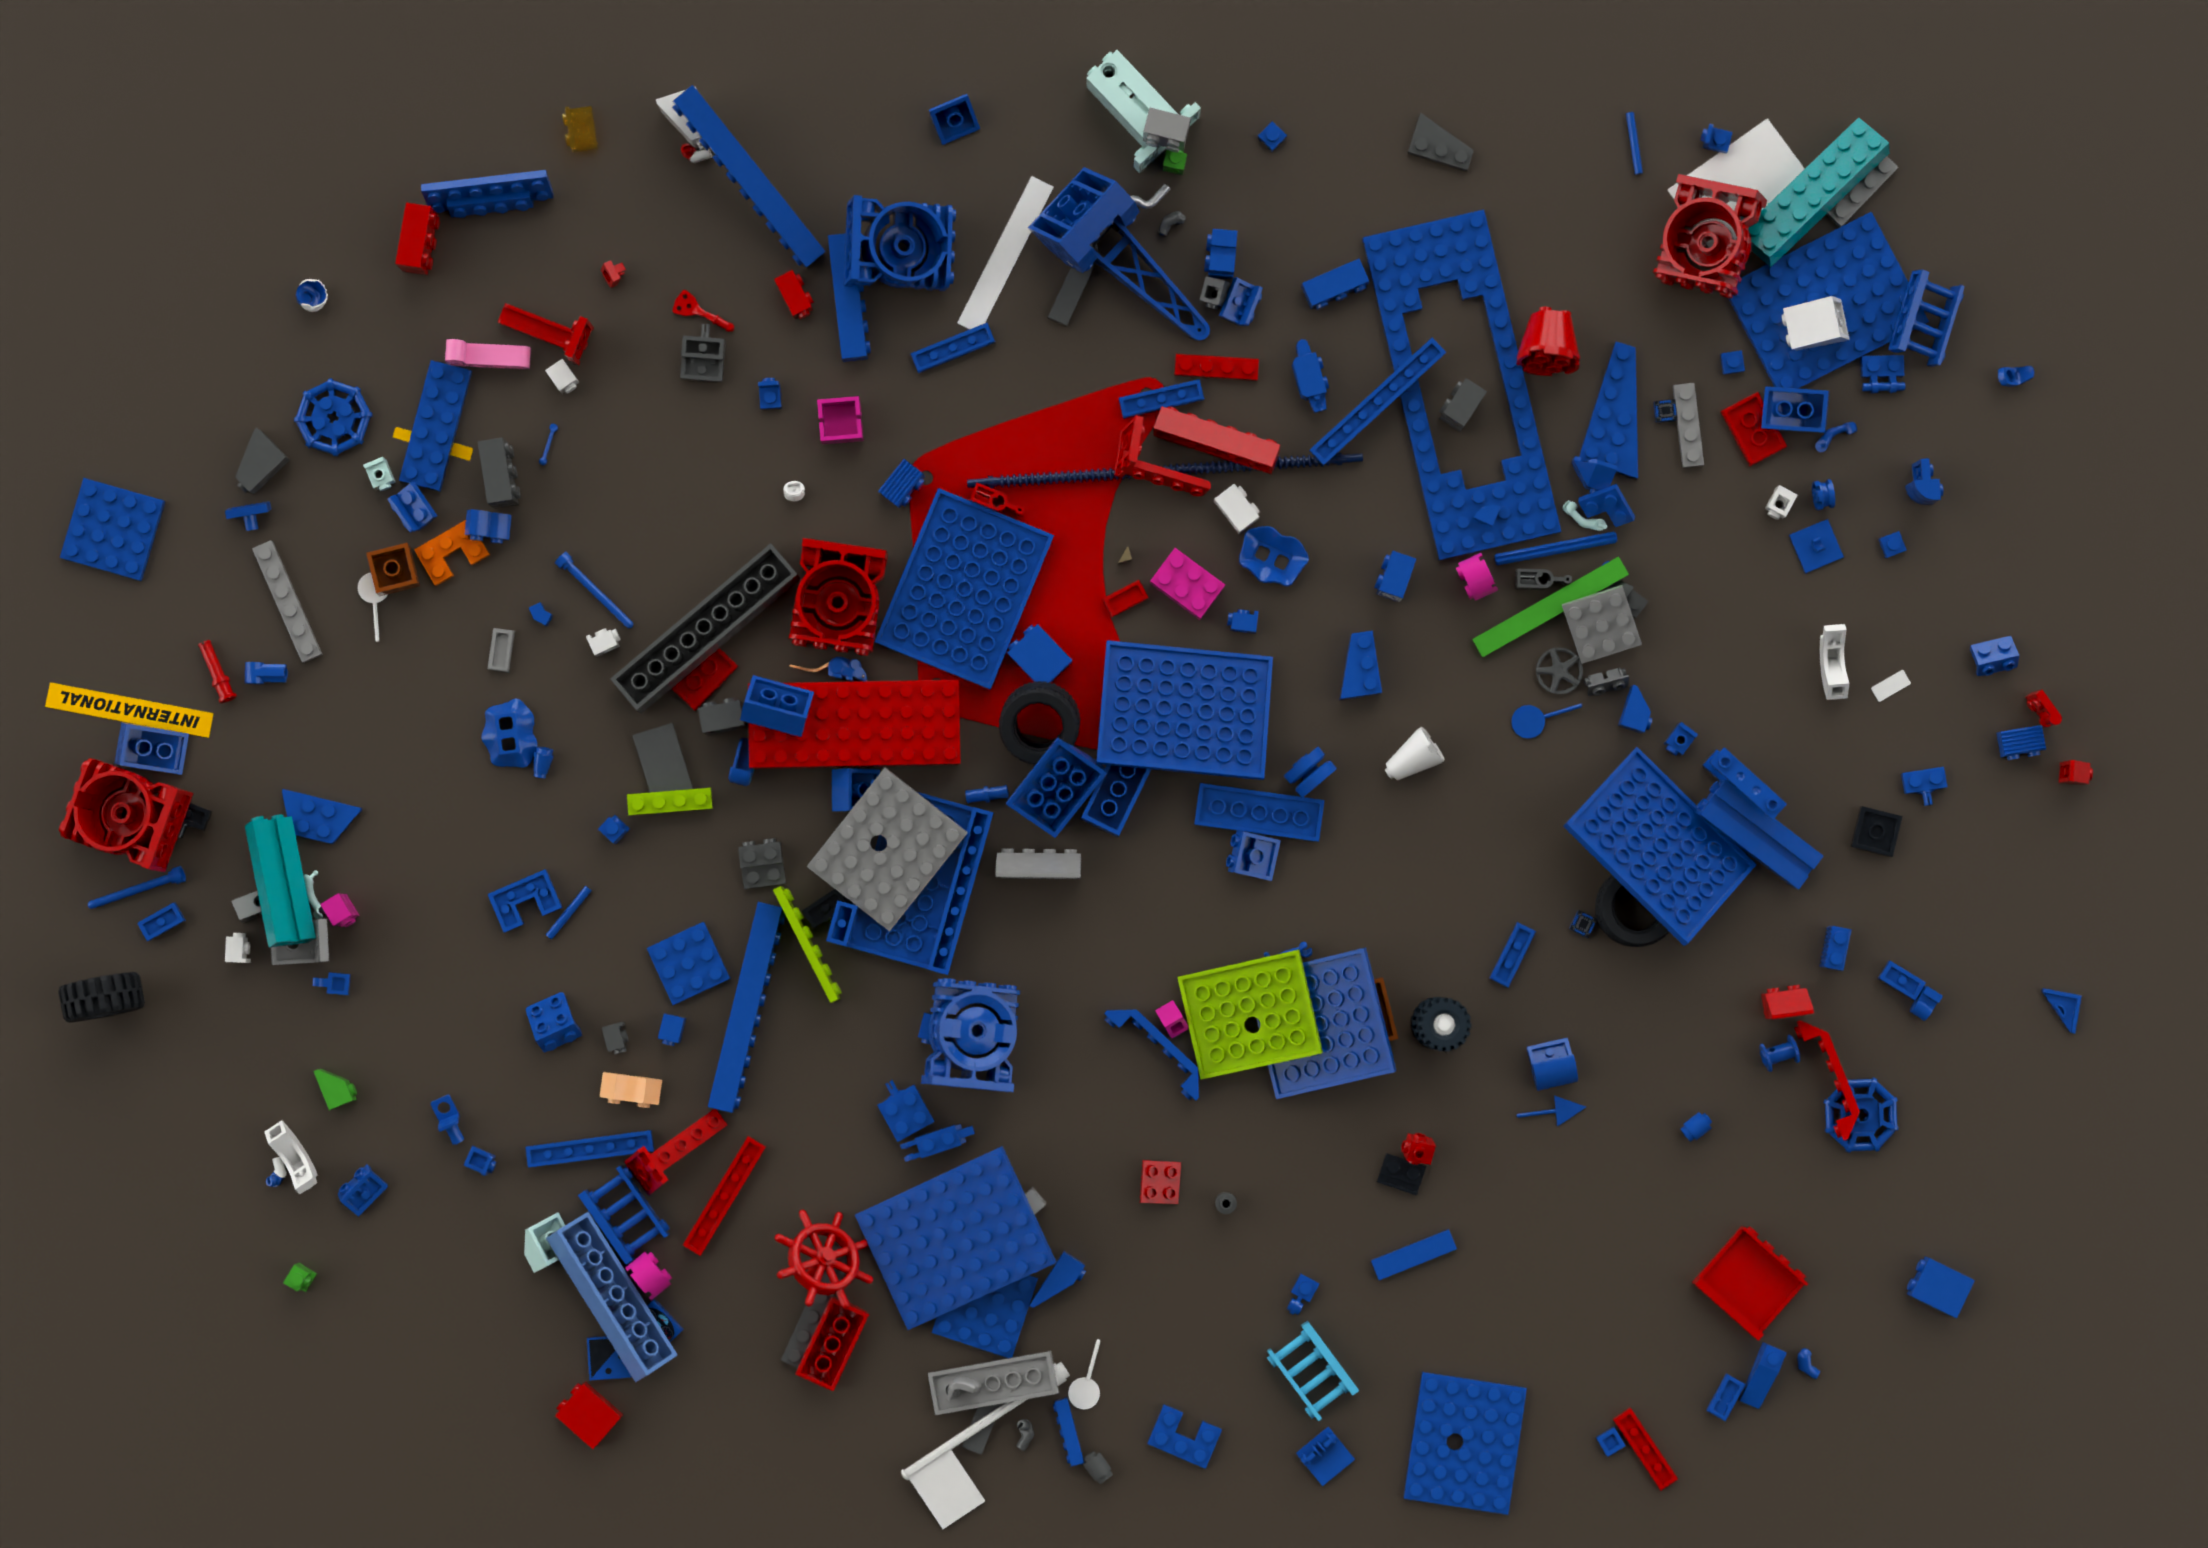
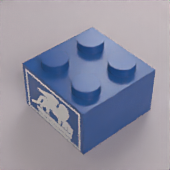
(1395, 576)

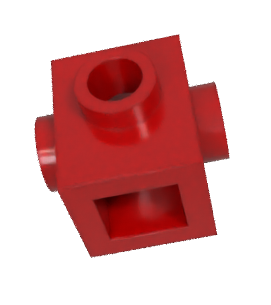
(1418, 1149)

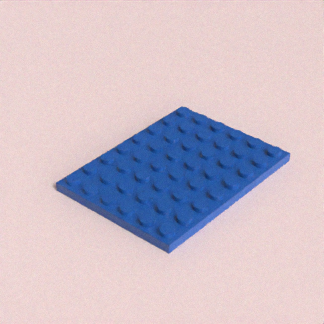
(1845, 264)
(964, 588)
(1184, 710)
(1659, 846)
(955, 1238)

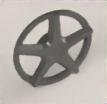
(1559, 670)

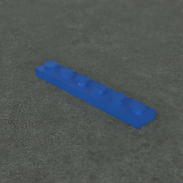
(588, 1148)

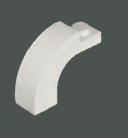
(1832, 662)
(293, 1156)

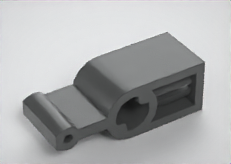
(1523, 583)

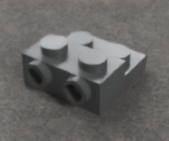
(762, 863)

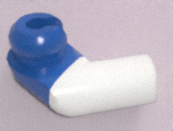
(278, 1174)

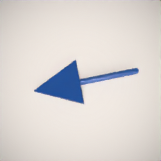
(1563, 1108)

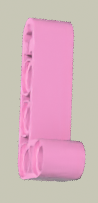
(487, 355)

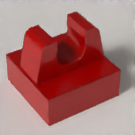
(612, 273)

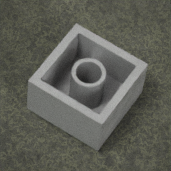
(1166, 130)

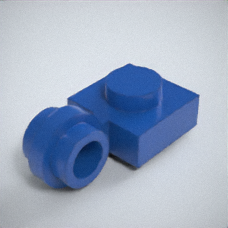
(1304, 1289)

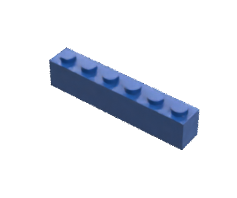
(848, 306)

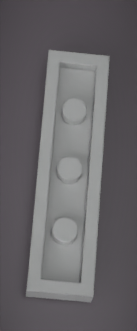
(1861, 192)
(1688, 425)

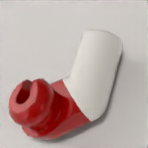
(694, 155)

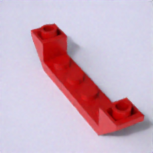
(1809, 1032)

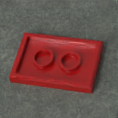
(1745, 425)
(705, 679)

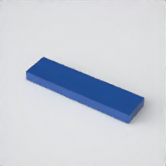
(952, 347)
(1167, 397)
(1413, 1254)

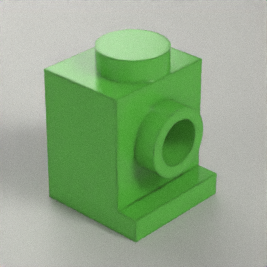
(1175, 162)
(300, 1277)

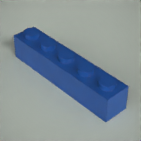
(1068, 1431)

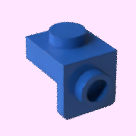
(480, 1161)

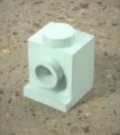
(387, 477)

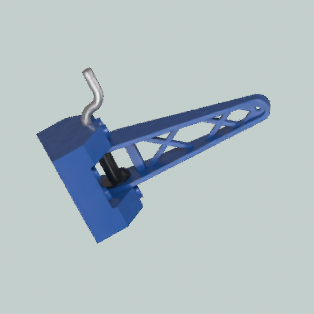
(1080, 220)

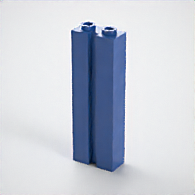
(1758, 834)

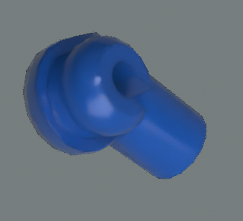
(1804, 1363)

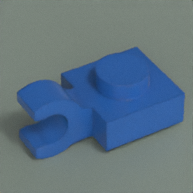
(336, 983)

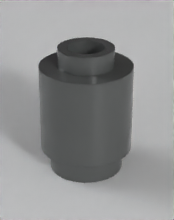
(1225, 1196)
(1097, 1467)

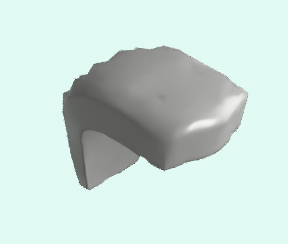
(962, 1383)

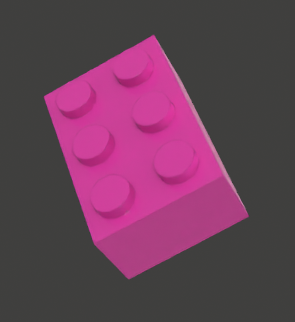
(1187, 583)

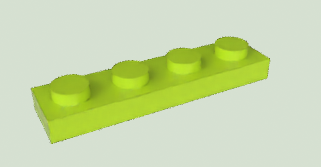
(669, 801)

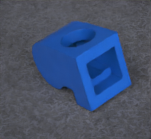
(1925, 1003)

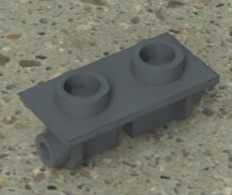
(1616, 680)

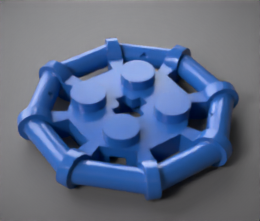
(338, 428)
(1874, 1117)

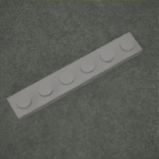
(287, 601)

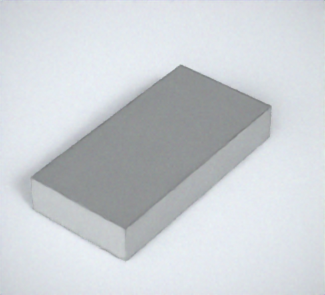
(501, 650)

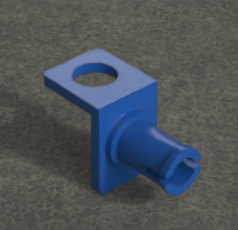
(449, 1119)

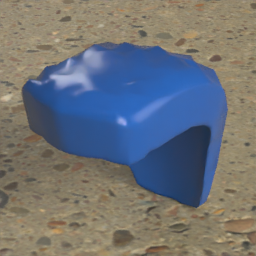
(2015, 376)

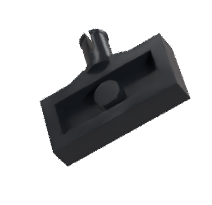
(195, 817)
(823, 909)

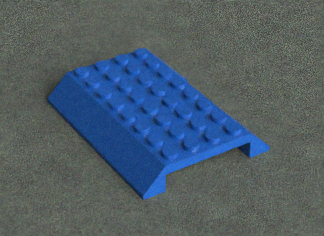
(932, 923)

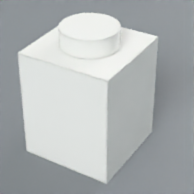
(562, 377)

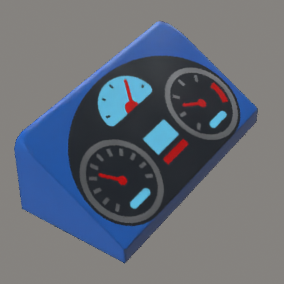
(665, 1320)

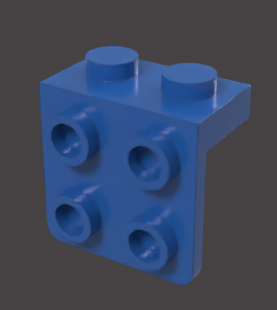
(552, 1022)

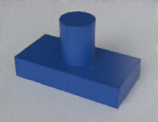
(249, 513)

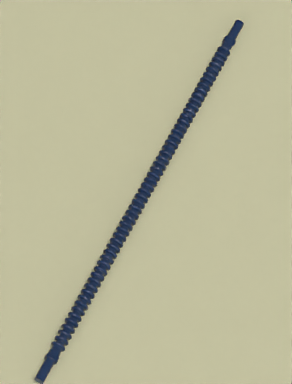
(1092, 475)

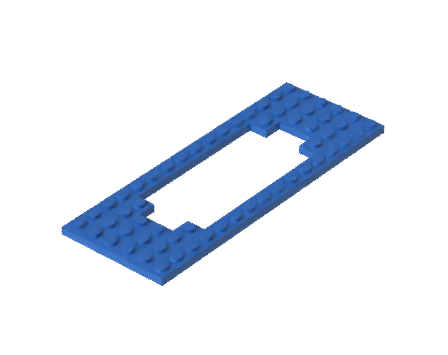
(1430, 256)

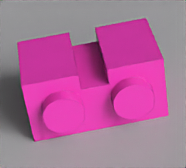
(340, 910)

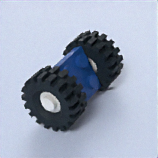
(1441, 1023)

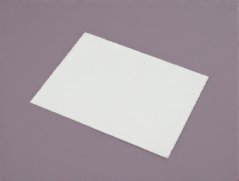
(1753, 161)

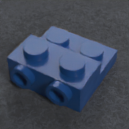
(1253, 855)

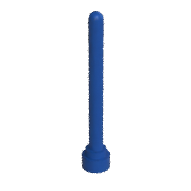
(565, 561)
(176, 876)

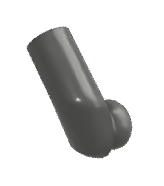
(1169, 220)
(1026, 1432)

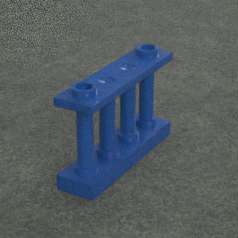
(1907, 317)
(1728, 768)
(603, 1216)

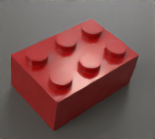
(417, 239)

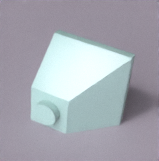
(537, 1249)

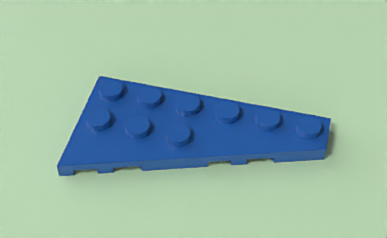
(1613, 423)

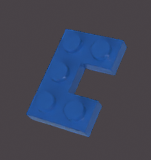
(506, 898)
(1167, 1439)

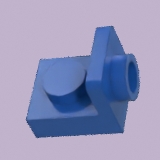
(1716, 139)
(769, 394)

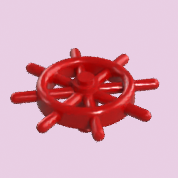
(823, 1259)

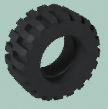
(101, 997)

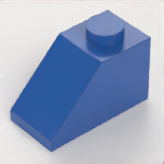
(1635, 712)

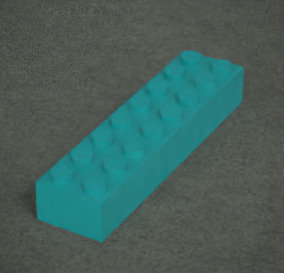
(1817, 190)

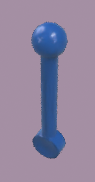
(553, 428)

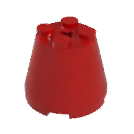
(1549, 344)

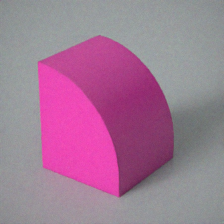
(1172, 1019)

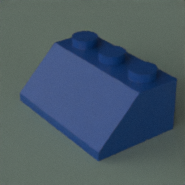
(776, 706)

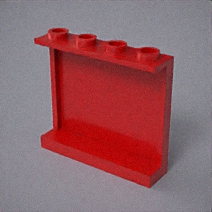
(1750, 1281)

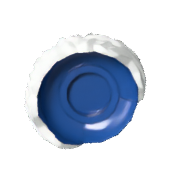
(311, 295)

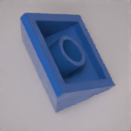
(954, 119)

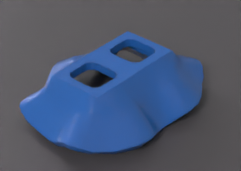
(1278, 545)
(522, 732)

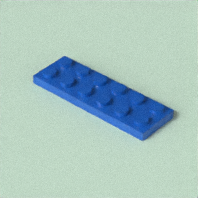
(435, 425)
(1259, 812)

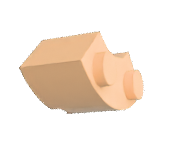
(630, 1088)

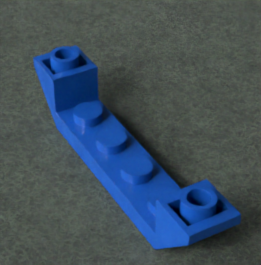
(1191, 1084)

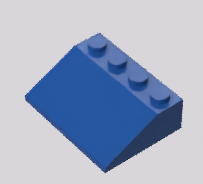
(1057, 787)

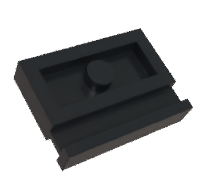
(1401, 1174)

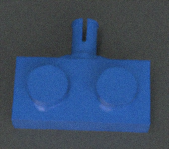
(1924, 782)

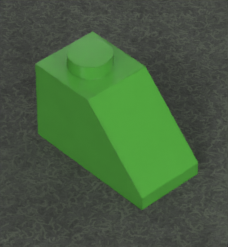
(335, 1089)

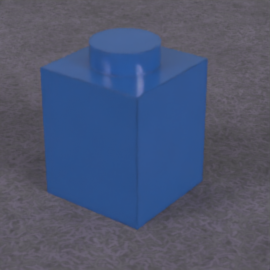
(671, 1029)

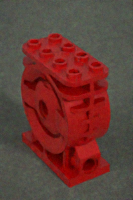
(1726, 254)
(804, 625)
(151, 820)

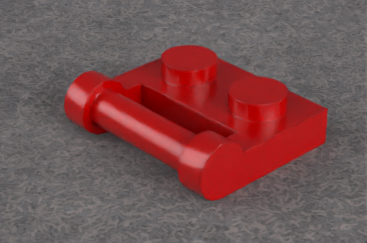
(2041, 704)

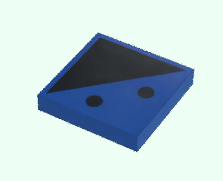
(604, 1360)

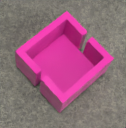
(840, 420)

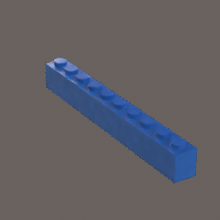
(748, 176)
(746, 1006)

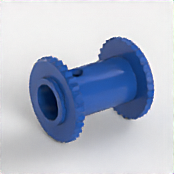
(1779, 1053)

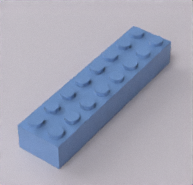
(611, 1296)

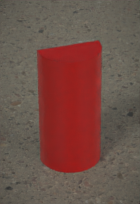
(832, 1344)

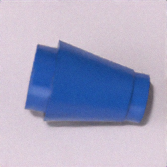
(542, 761)

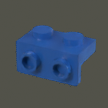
(1241, 302)
(1995, 656)

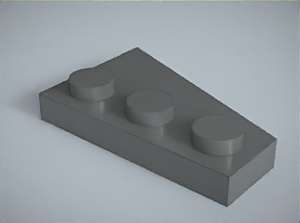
(1438, 145)

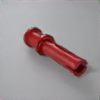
(220, 681)

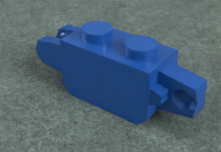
(1309, 378)
(938, 1141)

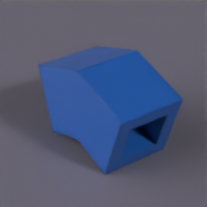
(540, 614)

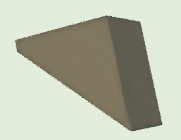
(1126, 556)

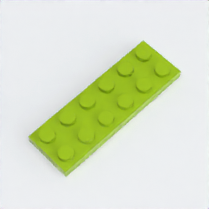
(804, 936)

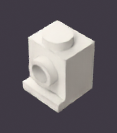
(1787, 499)
(603, 641)
(237, 948)

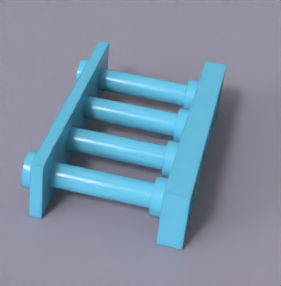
(1333, 1368)

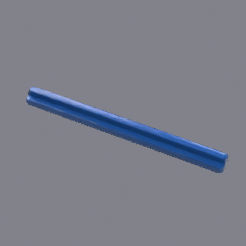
(1555, 548)

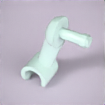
(1595, 524)
(311, 895)

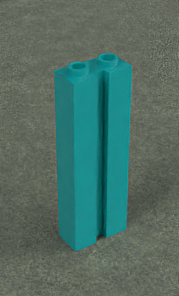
(280, 881)

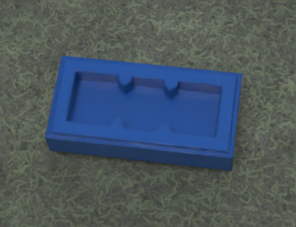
(1725, 1397)

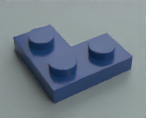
(1610, 501)

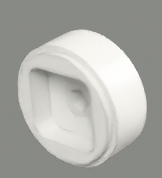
(794, 491)

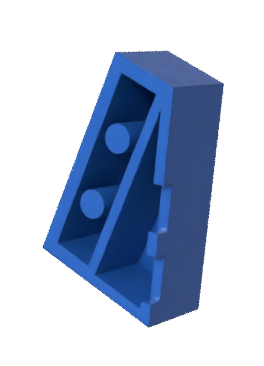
(1361, 668)

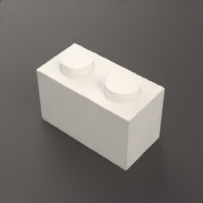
(1236, 508)

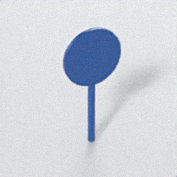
(1529, 720)

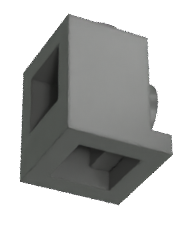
(1210, 286)
(615, 1037)

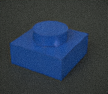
(1272, 136)
(1732, 362)
(1892, 544)

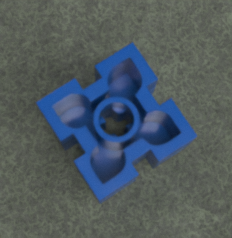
(1222, 249)

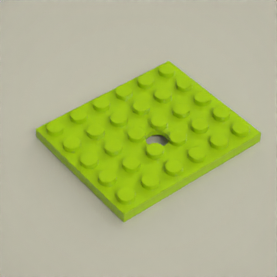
(1263, 988)

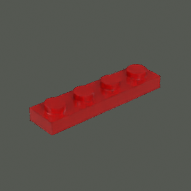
(1216, 367)

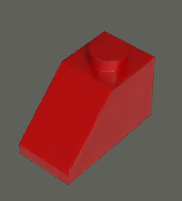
(2075, 772)

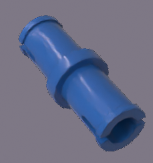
(986, 794)

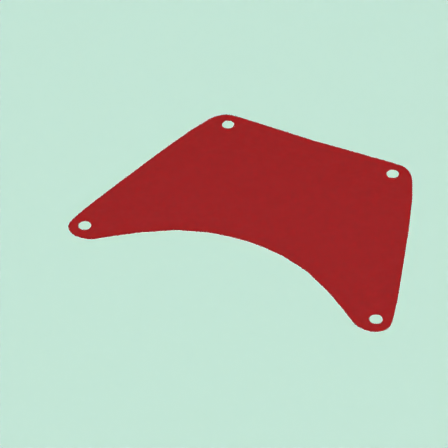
(1071, 580)

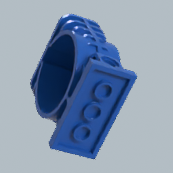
(934, 223)
(949, 999)

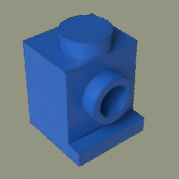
(1243, 621)
(1683, 731)
(614, 829)

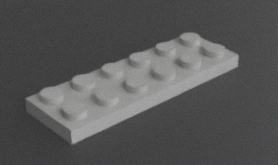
(999, 1382)

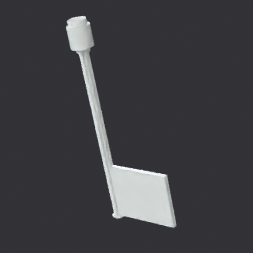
(943, 1479)

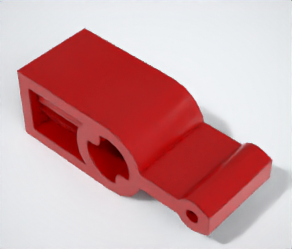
(992, 495)

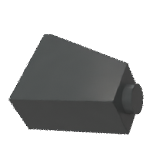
(259, 462)

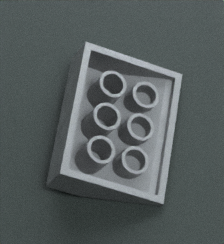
(1038, 865)

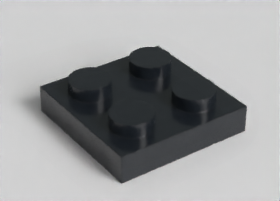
(1876, 831)

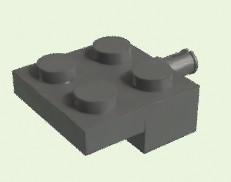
(702, 357)

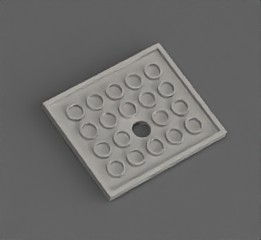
(916, 848)

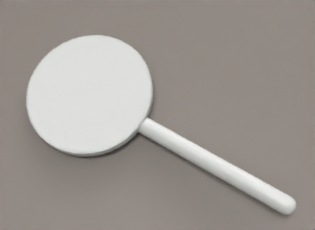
(367, 593)
(1084, 1391)

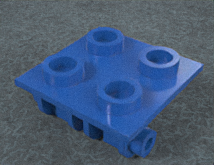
(1325, 1456)

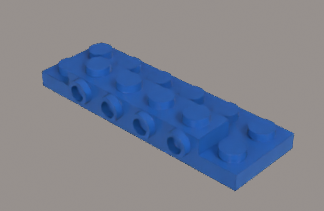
(488, 193)

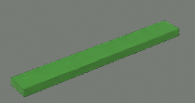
(1549, 607)

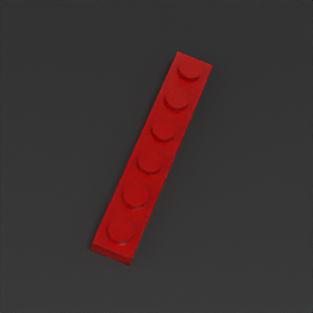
(724, 1195)

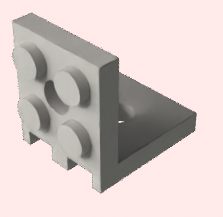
(310, 952)

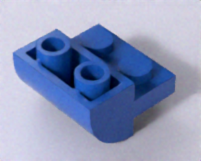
(1923, 488)
(1552, 1064)

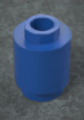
(1696, 1126)

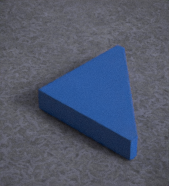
(2066, 1007)

